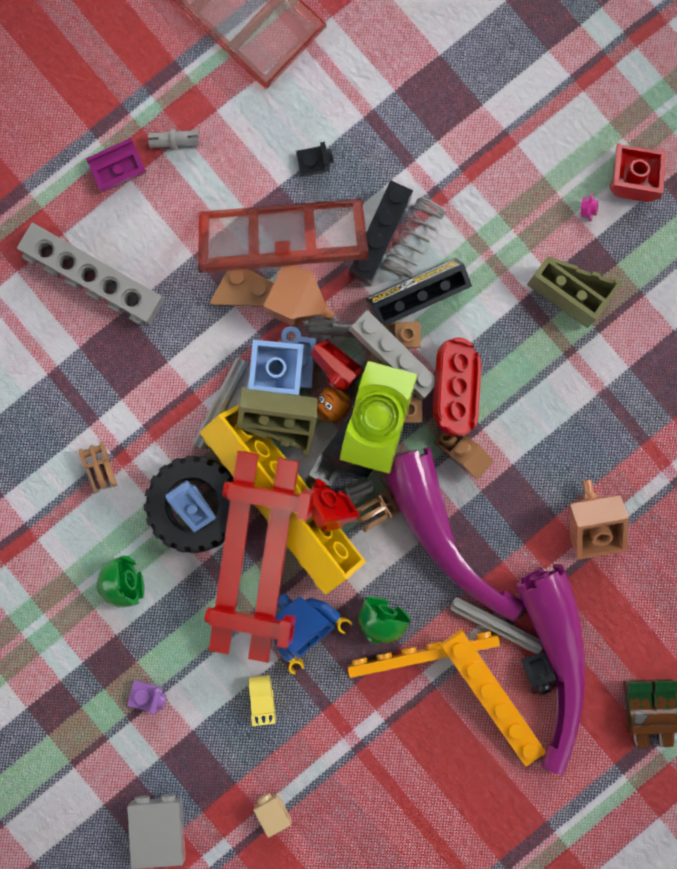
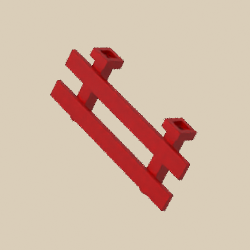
(283, 502)

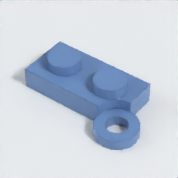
(308, 360)

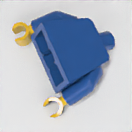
(312, 623)

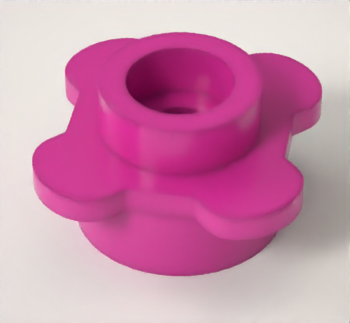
(589, 207)

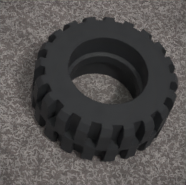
(159, 509)

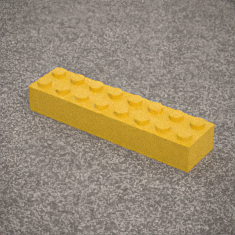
(325, 555)

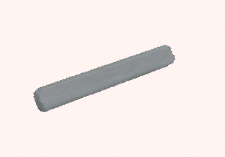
(222, 398)
(496, 625)

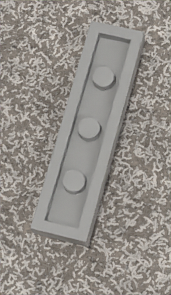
(391, 351)

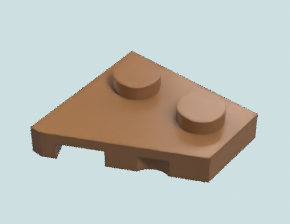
(242, 289)

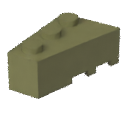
(573, 289)

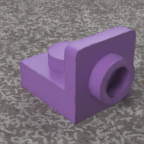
(147, 697)

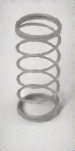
(393, 265)

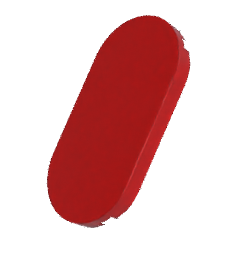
(457, 387)

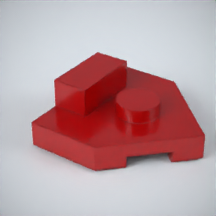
(331, 508)

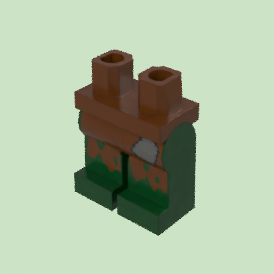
(651, 710)

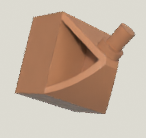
(296, 297)
(598, 524)

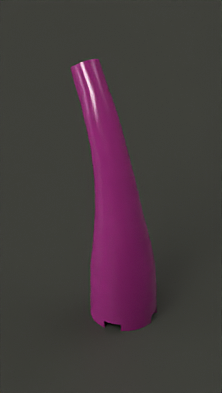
(421, 503)
(557, 622)

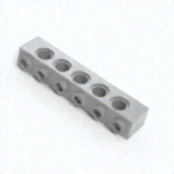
(38, 239)

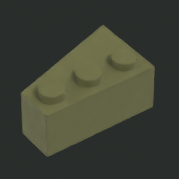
(279, 416)

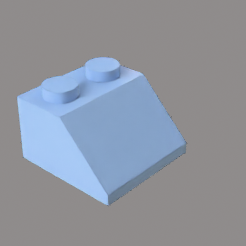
(276, 367)

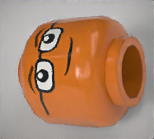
(332, 404)

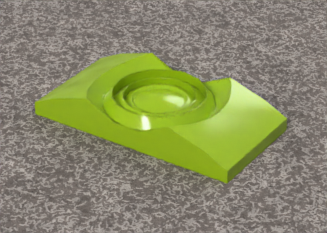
(378, 417)

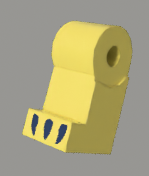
(262, 700)

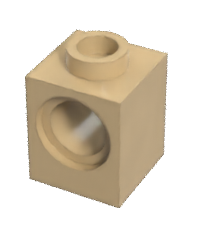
(272, 814)

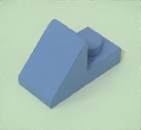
(190, 506)

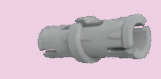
(173, 139)

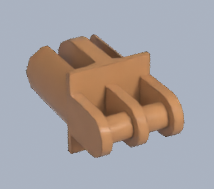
(97, 465)
(379, 509)

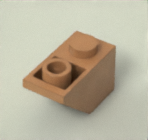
(465, 453)

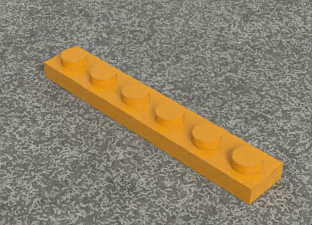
(412, 656)
(493, 697)

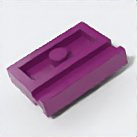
(116, 165)

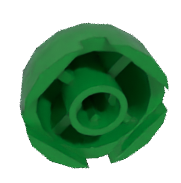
(119, 583)
(382, 622)

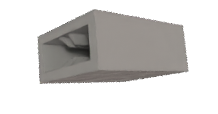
(156, 831)

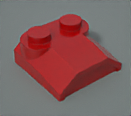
(638, 173)
(339, 366)

